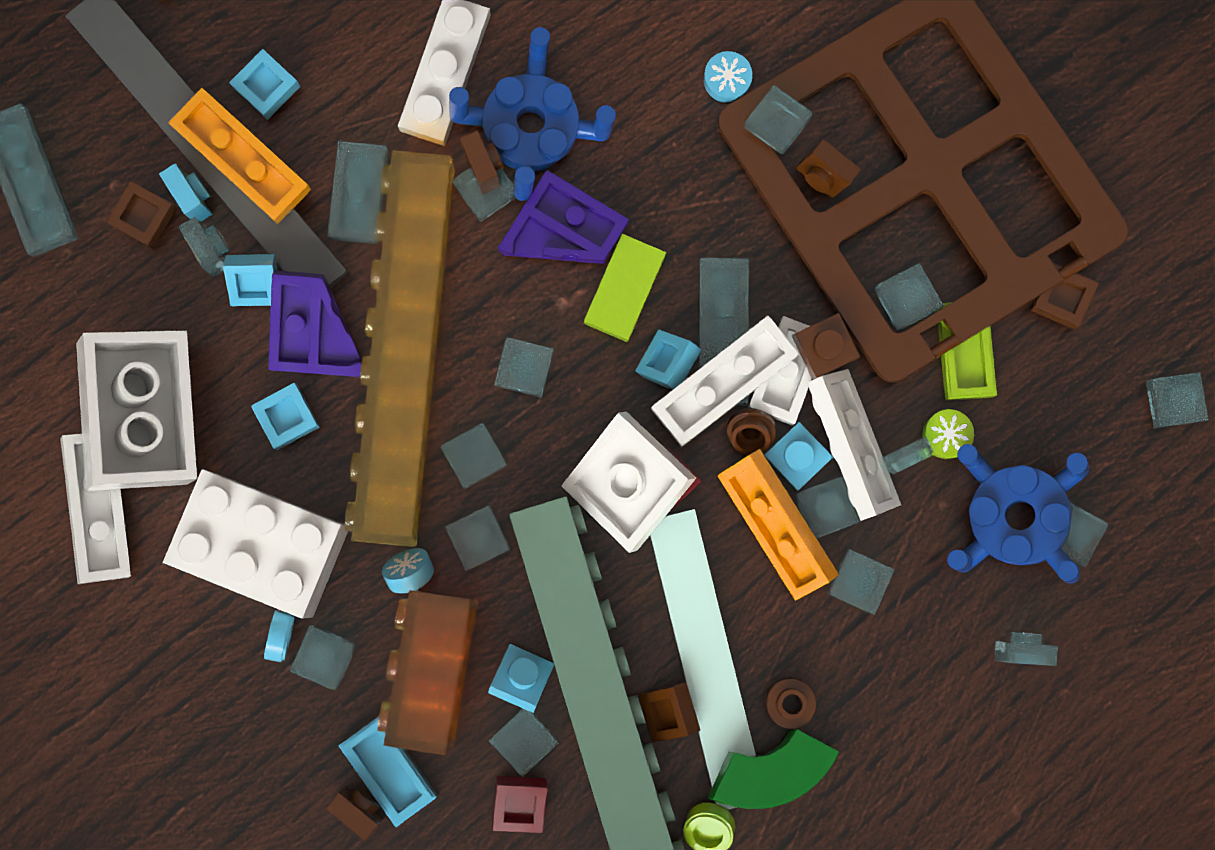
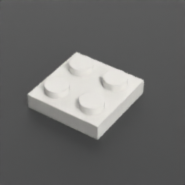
(628, 481)

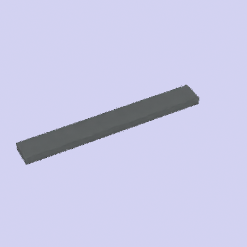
(163, 96)

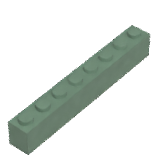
(592, 677)

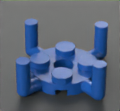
(535, 95)
(1015, 485)

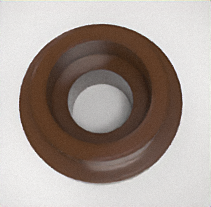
(749, 440)
(775, 699)

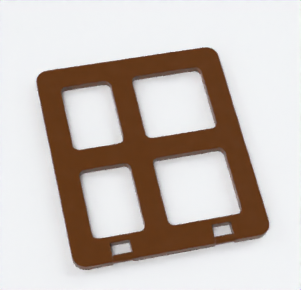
(930, 168)

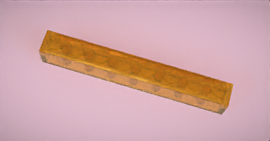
(402, 349)

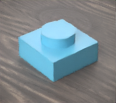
(264, 84)
(187, 191)
(249, 278)
(668, 360)
(285, 416)
(797, 456)
(521, 678)

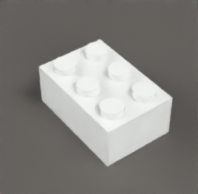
(136, 409)
(256, 544)

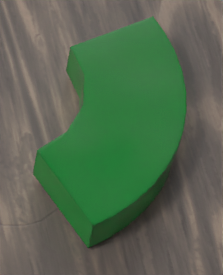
(774, 776)

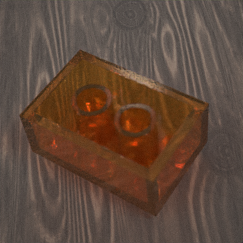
(428, 671)

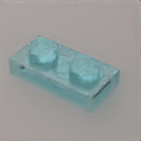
(357, 192)

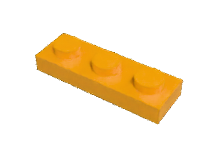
(239, 155)
(778, 525)

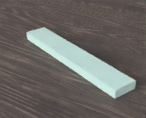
(701, 640)

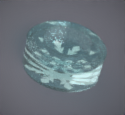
(908, 455)

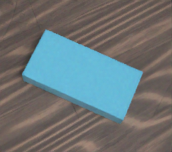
(388, 773)

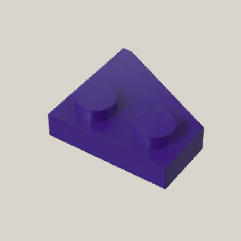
(563, 225)
(309, 328)

